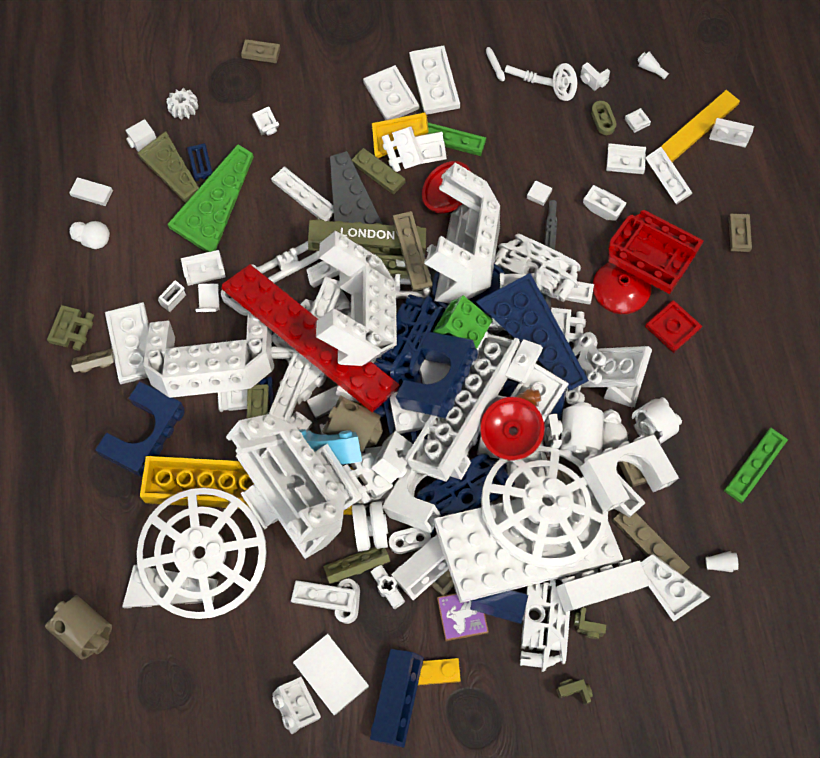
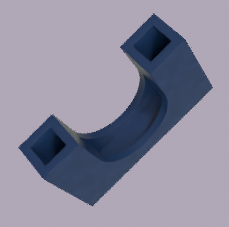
(439, 397)
(166, 413)
(504, 605)

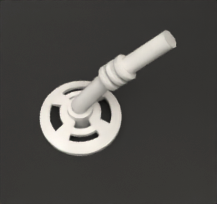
(556, 82)

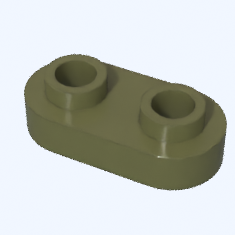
(605, 119)

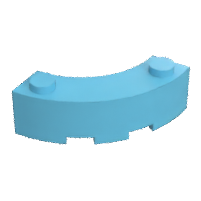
(344, 445)

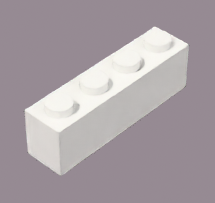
(421, 569)
(601, 586)

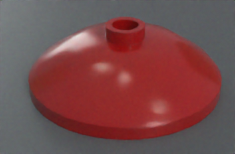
(435, 198)
(620, 296)
(511, 413)

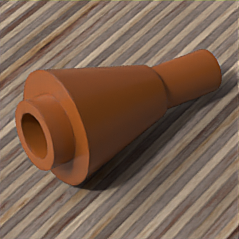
(532, 396)

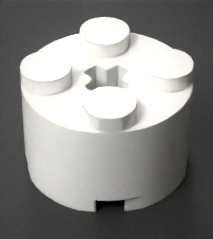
(657, 419)

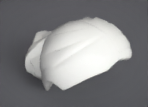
(91, 234)
(613, 431)

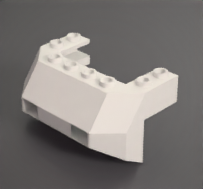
(472, 237)
(290, 480)

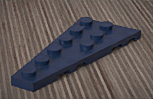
(527, 316)

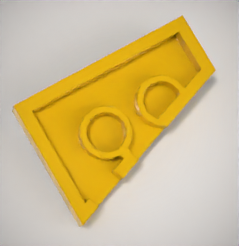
(417, 122)

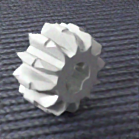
(182, 103)

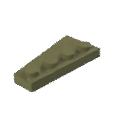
(169, 166)

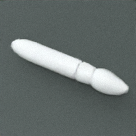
(495, 64)

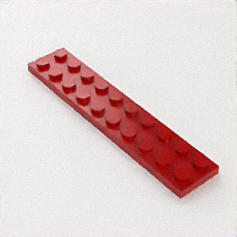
(298, 328)

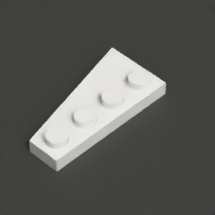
(139, 596)

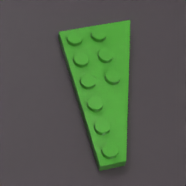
(208, 210)

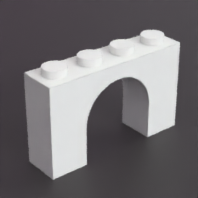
(643, 453)
(405, 508)

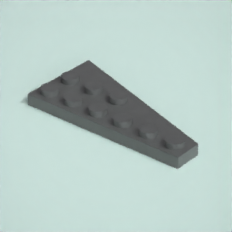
(349, 195)

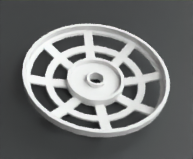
(541, 514)
(214, 555)

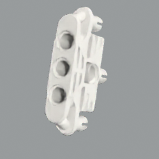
(534, 255)
(556, 626)

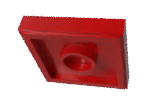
(673, 326)

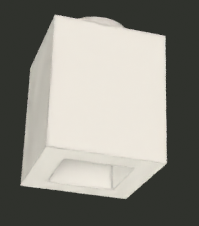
(140, 135)

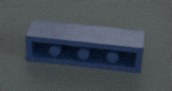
(396, 698)

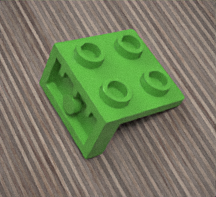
(464, 321)

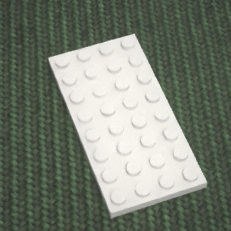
(485, 569)

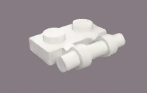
(407, 148)
(565, 321)
(373, 481)

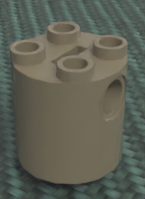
(354, 418)
(79, 627)

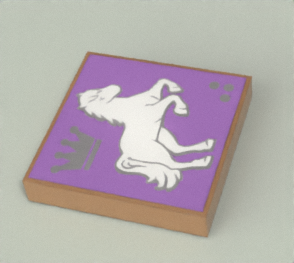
(459, 620)

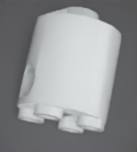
(582, 430)

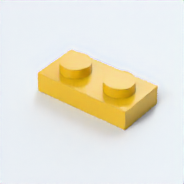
(440, 672)

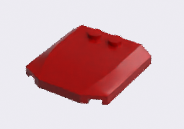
(653, 250)

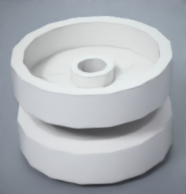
(372, 525)

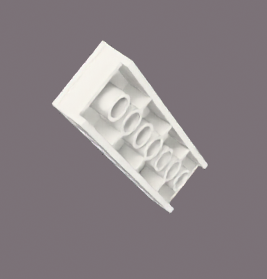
(479, 390)

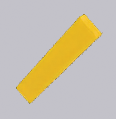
(699, 125)

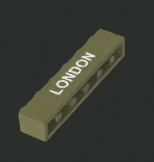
(374, 237)

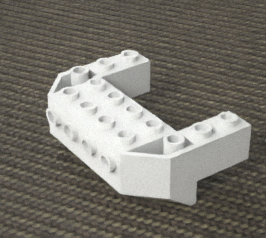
(373, 303)
(207, 366)

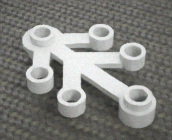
(586, 344)

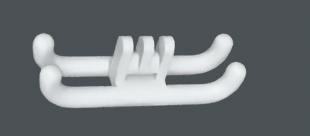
(288, 262)

